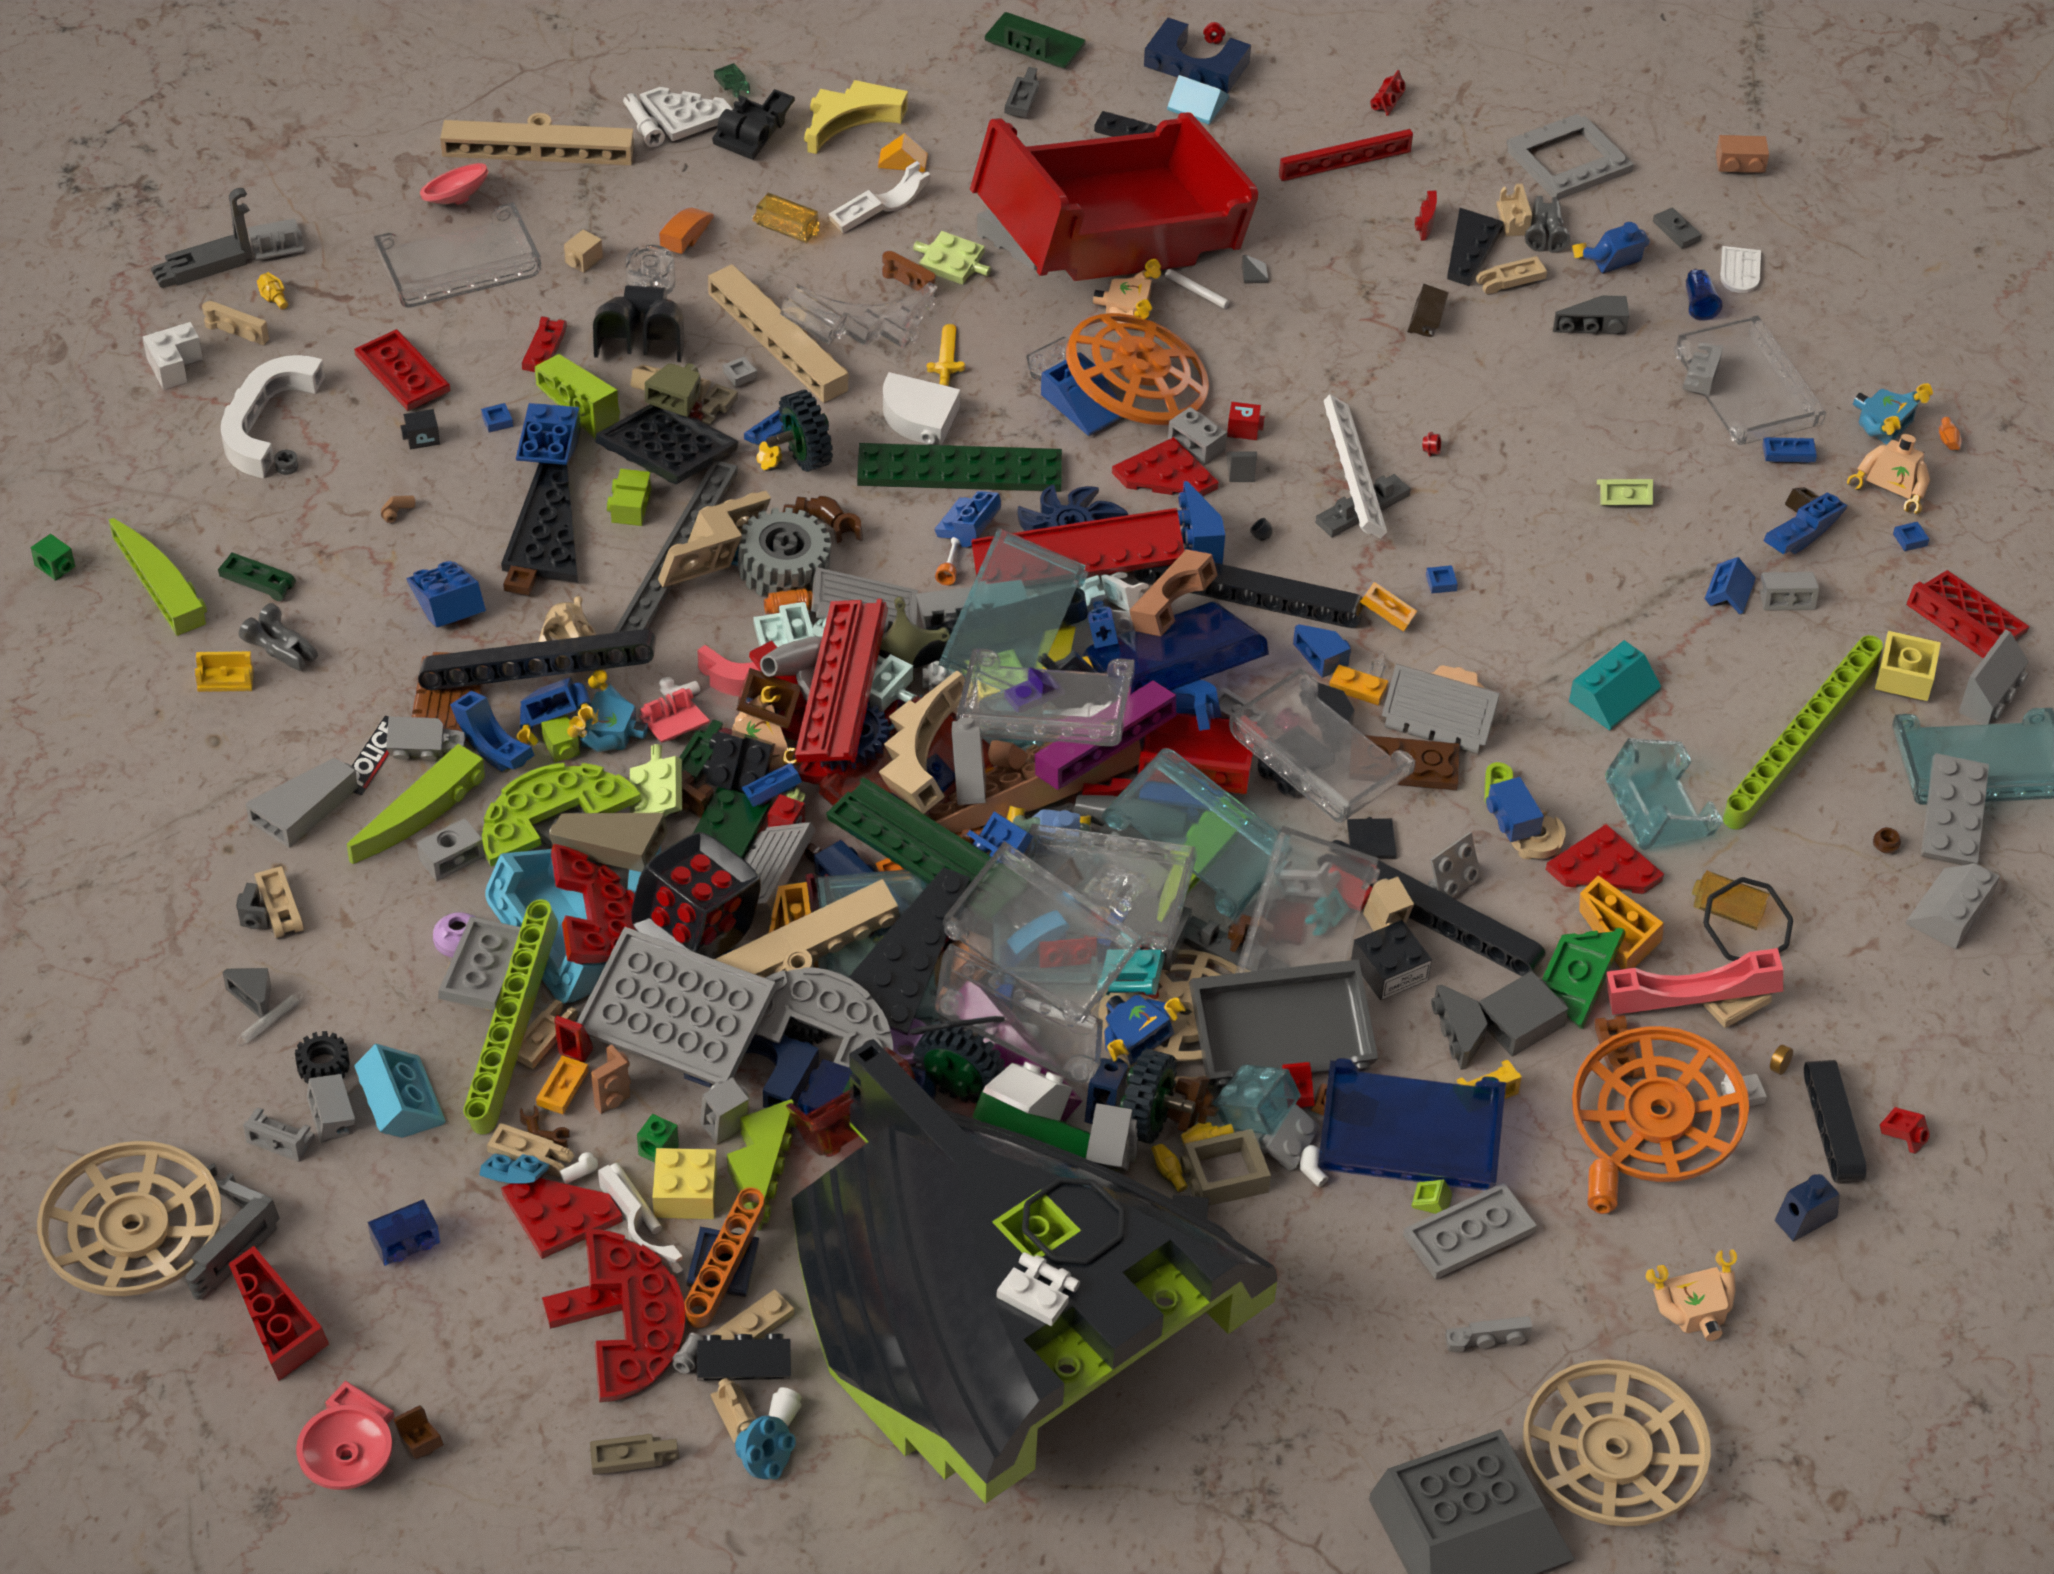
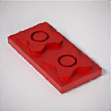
(402, 370)

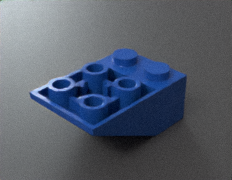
(1069, 398)
(549, 434)
(1201, 524)
(447, 593)

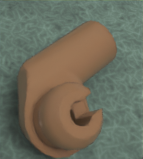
(394, 504)

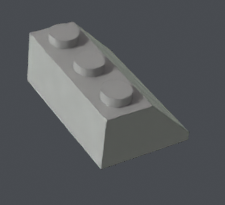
(1995, 680)
(1954, 903)

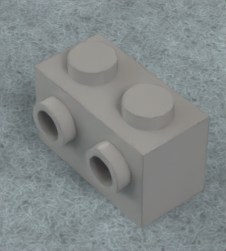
(1198, 435)
(723, 1108)

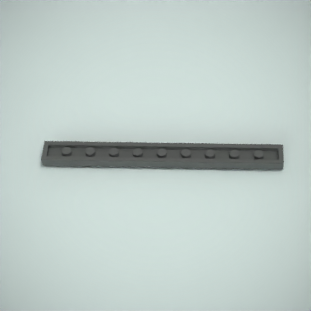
(650, 593)

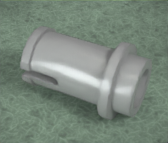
(685, 1359)

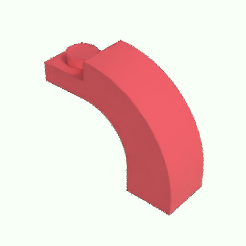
(722, 673)

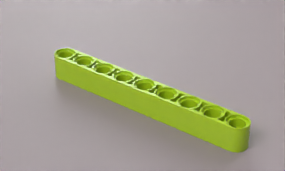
(515, 999)

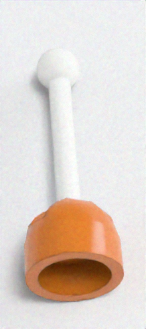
(944, 570)

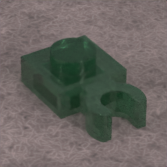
(732, 78)

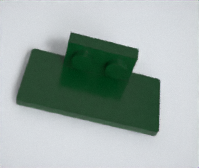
(1034, 40)

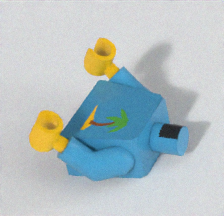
(1890, 413)
(615, 719)

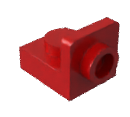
(1906, 1126)

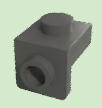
(248, 908)

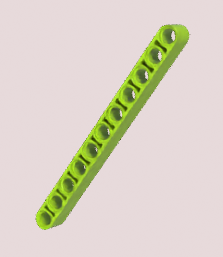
(1802, 732)

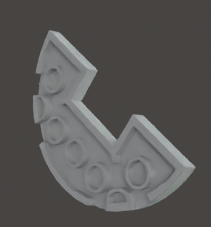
(827, 1003)

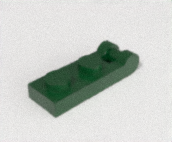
(256, 576)

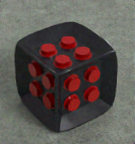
(697, 896)

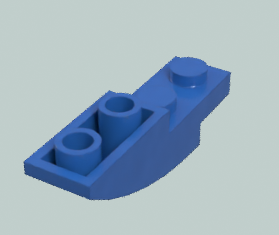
(1807, 526)

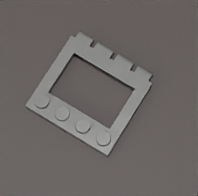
(1576, 179)

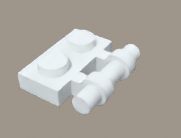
(1034, 1296)

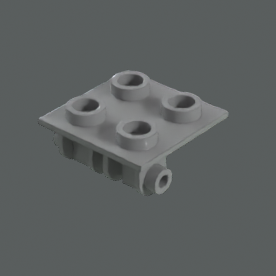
(276, 239)
(1455, 867)

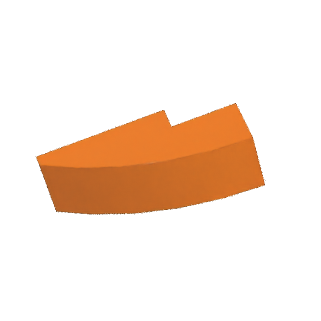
(684, 229)

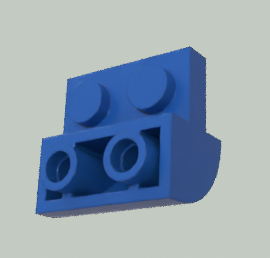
(969, 517)

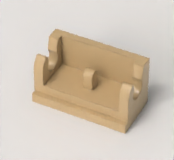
(1514, 211)

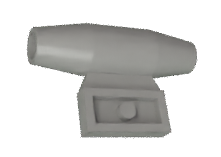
(794, 659)

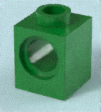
(52, 556)
(656, 1134)

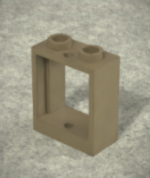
(1230, 1189)

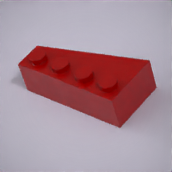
(280, 1318)

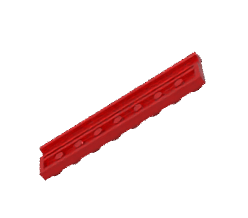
(1108, 543)
(842, 681)

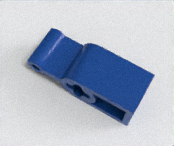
(1102, 625)

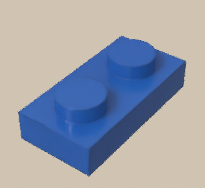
(772, 784)

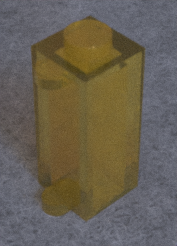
(787, 218)
(1740, 904)

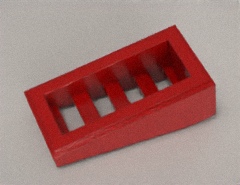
(572, 1039)

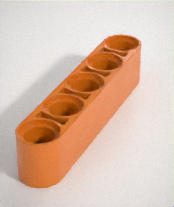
(725, 1243)

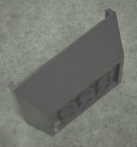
(1468, 1512)

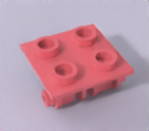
(675, 718)

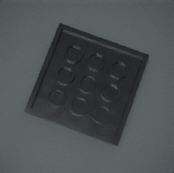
(666, 443)

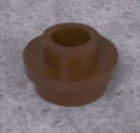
(1887, 840)

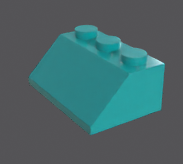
(1615, 685)

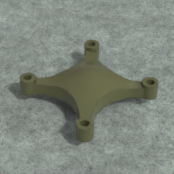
(905, 638)

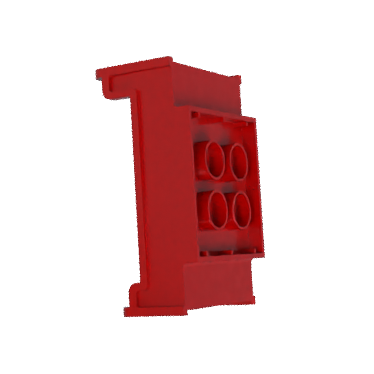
(1116, 199)

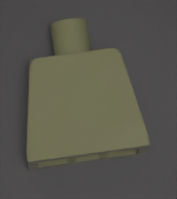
(674, 388)

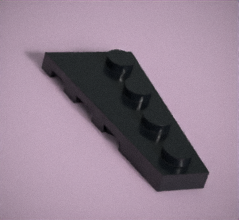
(1471, 244)

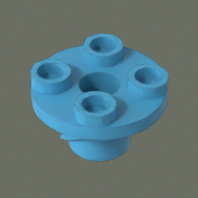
(765, 1447)

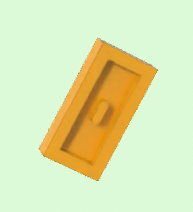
(1388, 606)
(1359, 684)
(562, 1084)

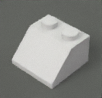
(1030, 1090)

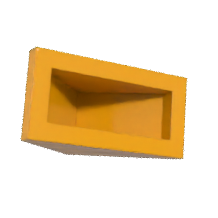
(901, 154)

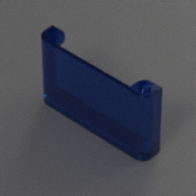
(1193, 648)
(1411, 1127)

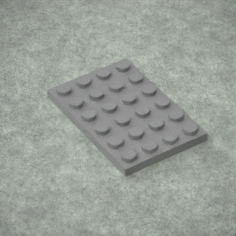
(676, 1007)

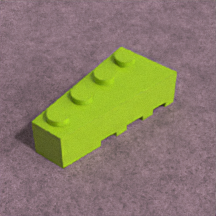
(575, 387)

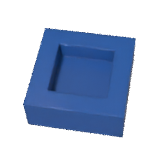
(496, 417)
(1911, 536)
(1441, 579)

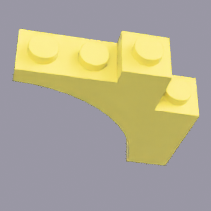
(858, 106)

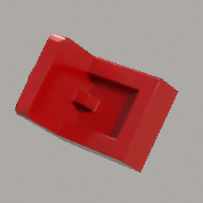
(1302, 1077)

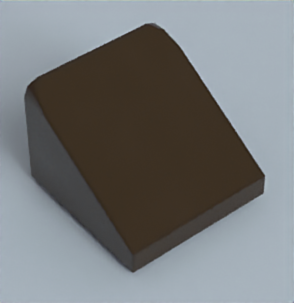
(1799, 498)

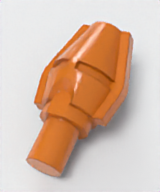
(1950, 434)

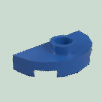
(766, 428)

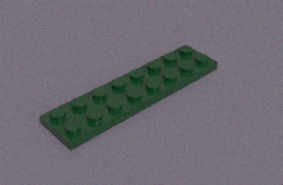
(959, 467)

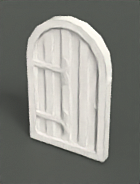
(1740, 269)

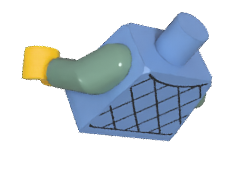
(1050, 818)

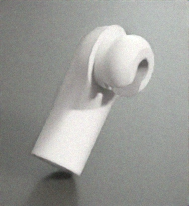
(585, 1166)
(1310, 1167)

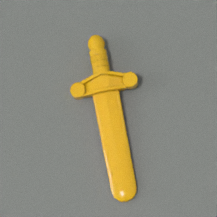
(946, 358)

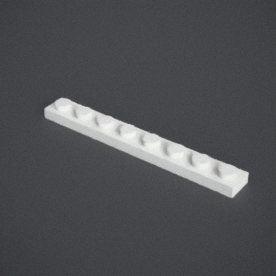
(1355, 467)

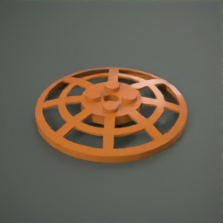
(1138, 361)
(1664, 1092)

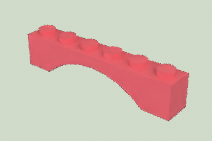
(1748, 976)

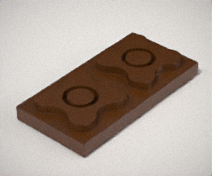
(1434, 761)

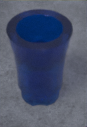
(1702, 296)

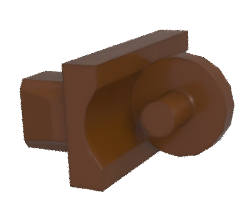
(694, 799)
(1195, 1091)

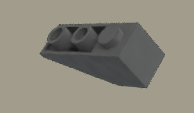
(1597, 315)

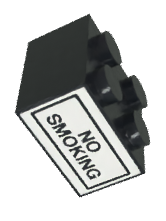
(1392, 959)

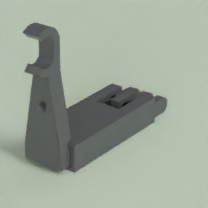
(210, 256)
(246, 1229)

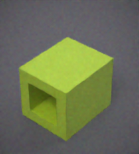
(558, 741)

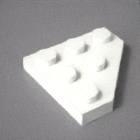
(682, 113)

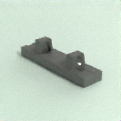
(1343, 515)
(1200, 937)

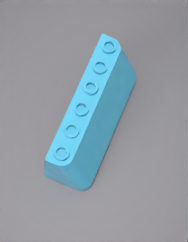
(528, 877)

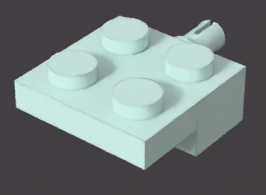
(784, 627)
(889, 682)

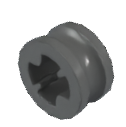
(283, 456)

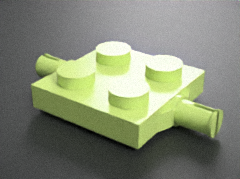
(952, 257)
(658, 784)

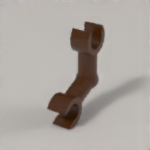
(533, 1128)

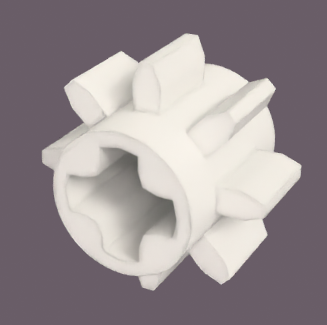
(934, 675)

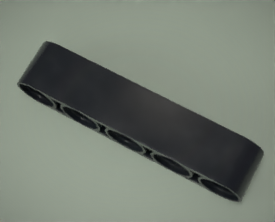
(1834, 1121)

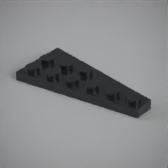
(545, 527)
(906, 956)

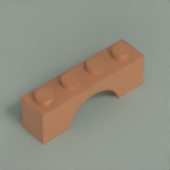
(1188, 574)

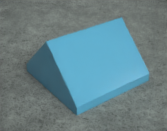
(1197, 98)

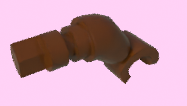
(831, 513)

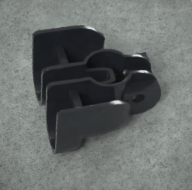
(645, 304)

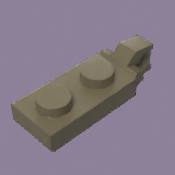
(631, 1453)

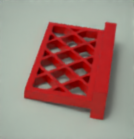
(1959, 622)

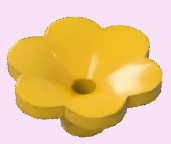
(768, 456)

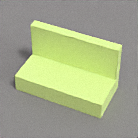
(1626, 491)

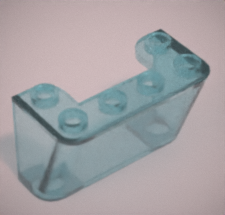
(1652, 797)

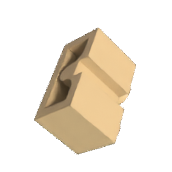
(1387, 904)

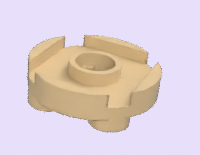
(1545, 846)

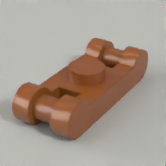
(905, 271)
(1620, 1055)

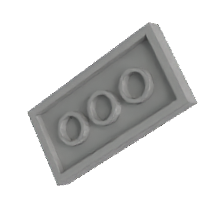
(1954, 810)
(479, 964)
(1469, 1230)

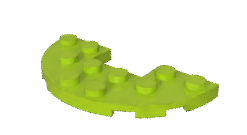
(545, 794)

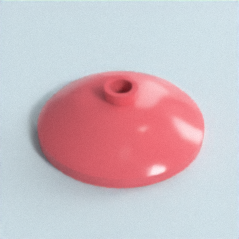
(455, 185)
(343, 1433)

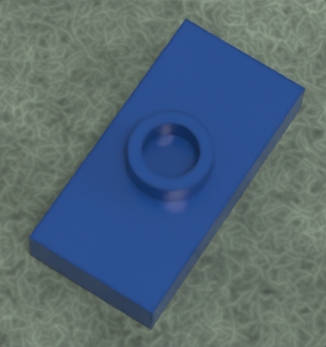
(1789, 449)

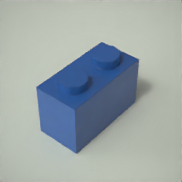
(1514, 809)

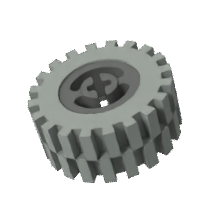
(783, 567)

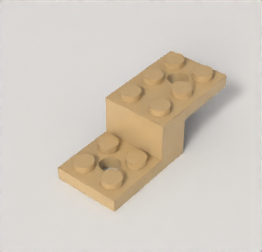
(712, 539)

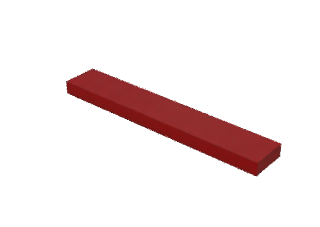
(1345, 155)

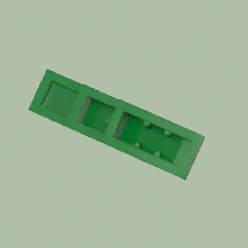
(1037, 1127)

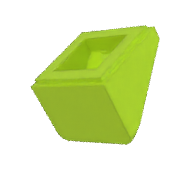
(1432, 1196)

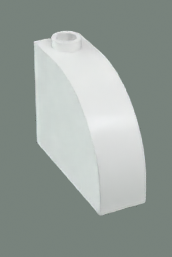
(919, 408)

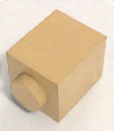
(583, 251)

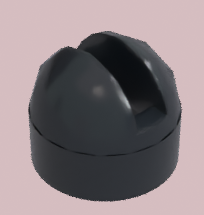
(1261, 529)

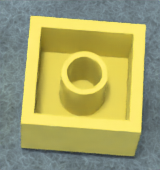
(1907, 666)
(684, 1183)

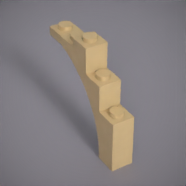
(910, 746)

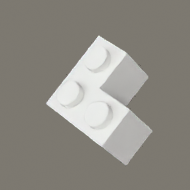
(170, 351)

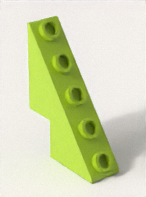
(760, 1162)

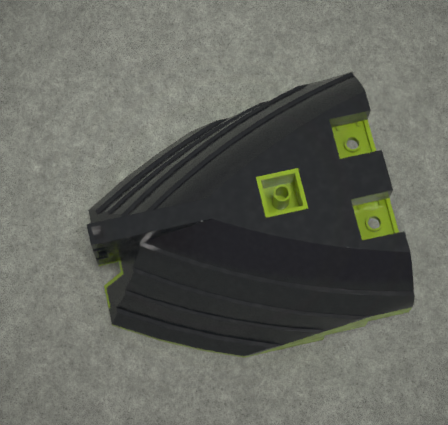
(925, 1228)

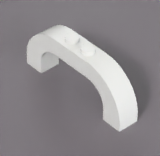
(264, 382)

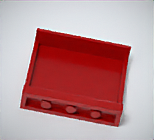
(1210, 751)

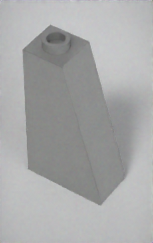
(303, 801)

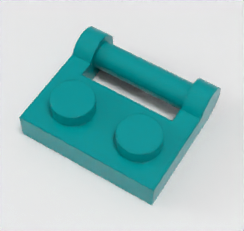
(1144, 966)

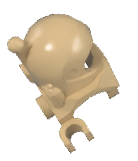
(566, 621)

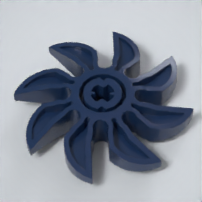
(1076, 511)

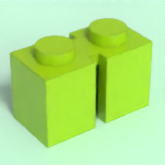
(630, 497)

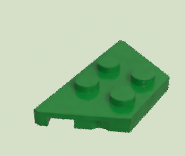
(1581, 969)

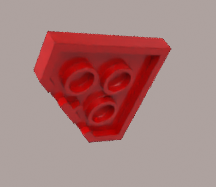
(1164, 470)
(1606, 856)
(559, 1213)

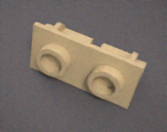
(733, 1407)

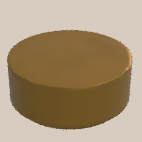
(1781, 1059)

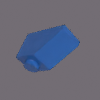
(1322, 648)

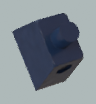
(1108, 1079)
(1808, 1207)

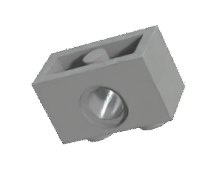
(450, 849)

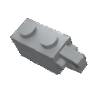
(420, 738)

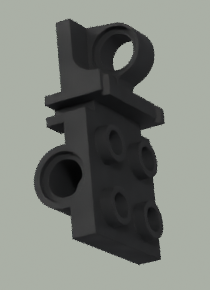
(751, 124)

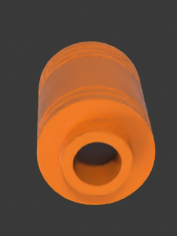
(780, 598)
(1603, 1186)

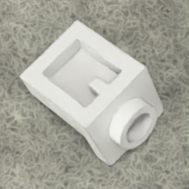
(1755, 1090)

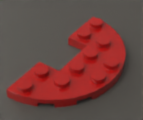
(605, 901)
(650, 1310)

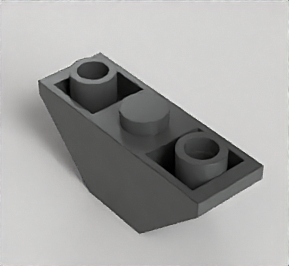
(1460, 1022)

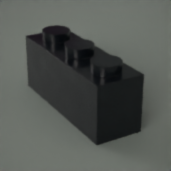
(743, 1358)

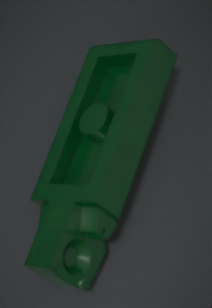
(698, 750)

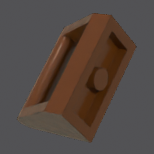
(753, 686)

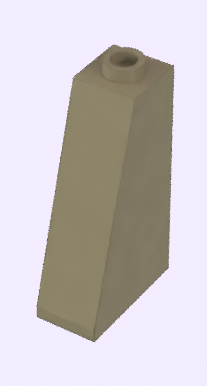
(612, 838)

